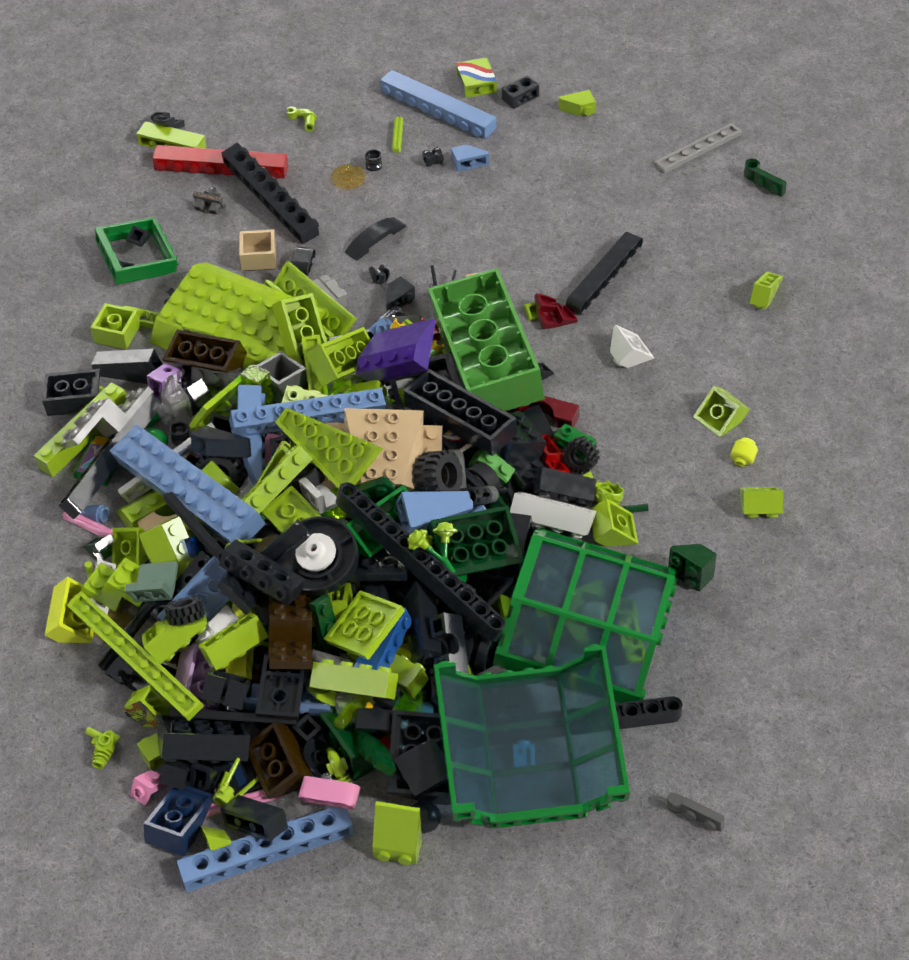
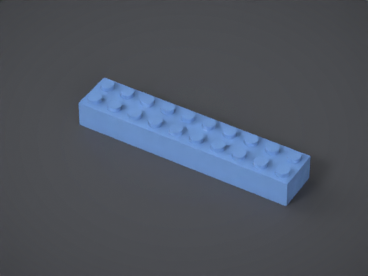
(169, 472)

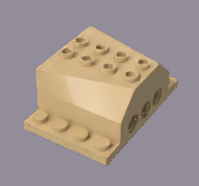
(399, 434)

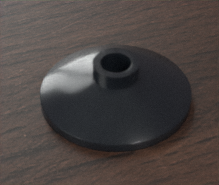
(316, 756)

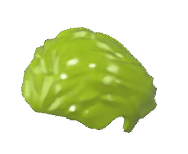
(608, 490)

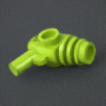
(104, 746)
(337, 766)

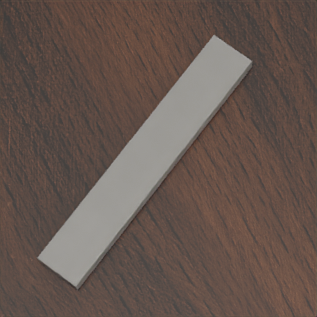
(697, 148)

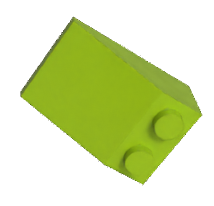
(396, 833)

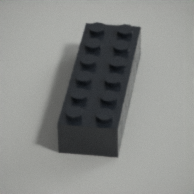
(461, 412)

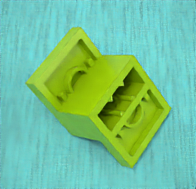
(109, 585)

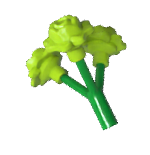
(421, 539)

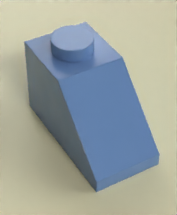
(468, 157)

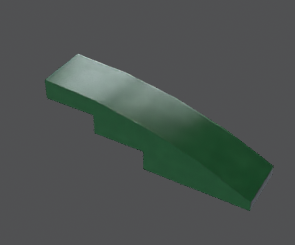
(374, 752)

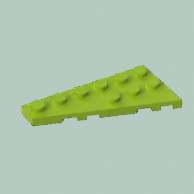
(333, 451)

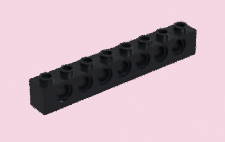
(270, 193)

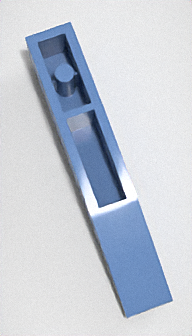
(248, 397)

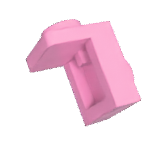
(145, 785)

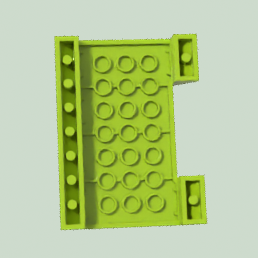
(229, 299)

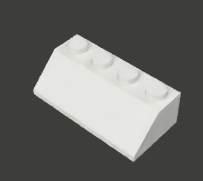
(554, 514)

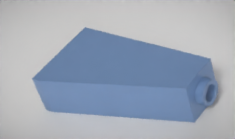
(419, 508)

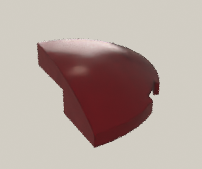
(552, 313)

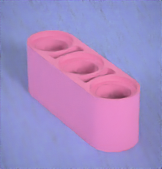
(329, 792)

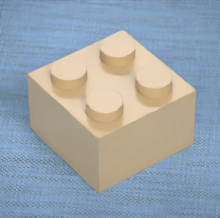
(257, 250)

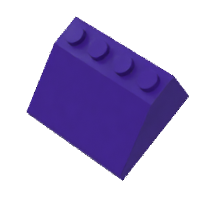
(397, 352)

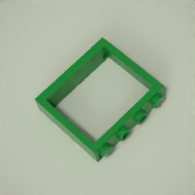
(120, 231)

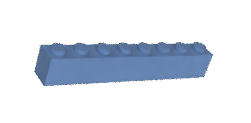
(438, 104)

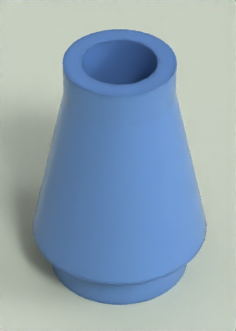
(97, 513)

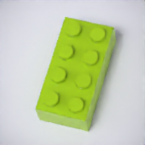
(297, 319)
(338, 356)

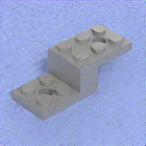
(106, 417)

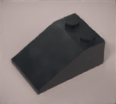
(69, 390)

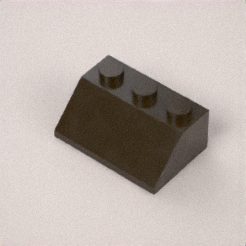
(278, 760)

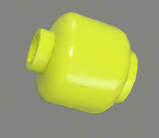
(744, 452)

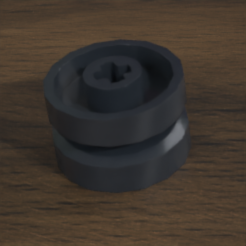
(479, 650)

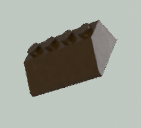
(205, 351)

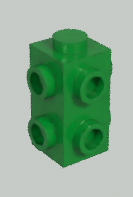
(567, 434)

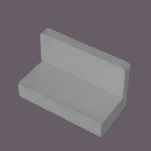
(319, 497)

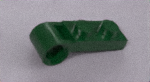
(762, 178)
(323, 620)

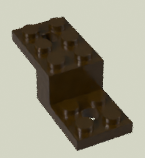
(290, 634)

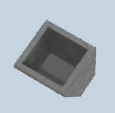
(284, 372)

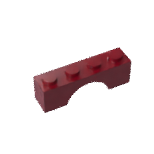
(560, 411)

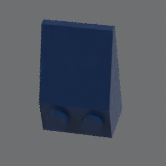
(177, 819)

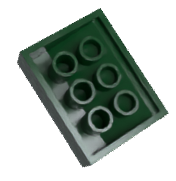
(482, 543)

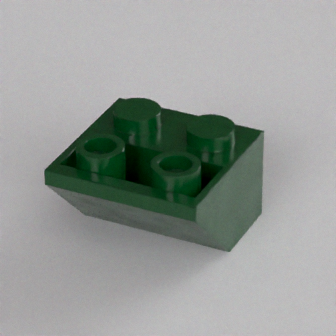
(696, 562)

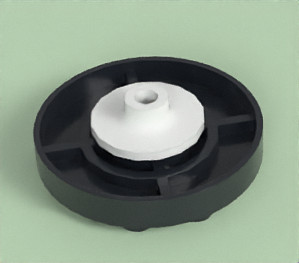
(325, 557)

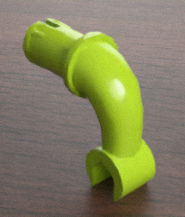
(308, 115)

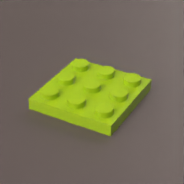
(364, 625)

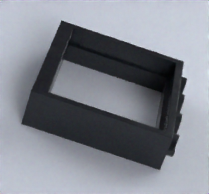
(436, 363)

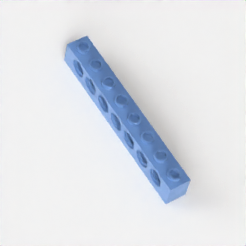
(324, 409)
(258, 856)

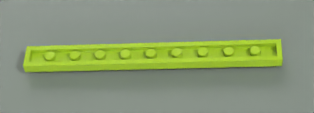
(135, 656)

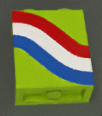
(476, 77)

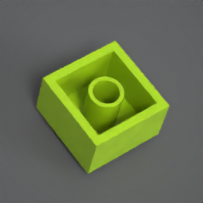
(115, 326)

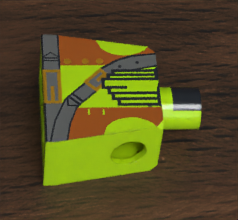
(145, 705)

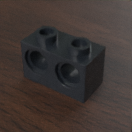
(520, 92)

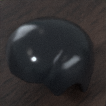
(429, 815)

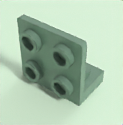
(154, 582)

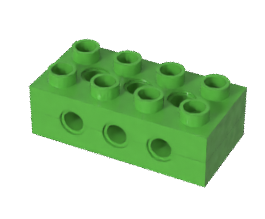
(487, 340)

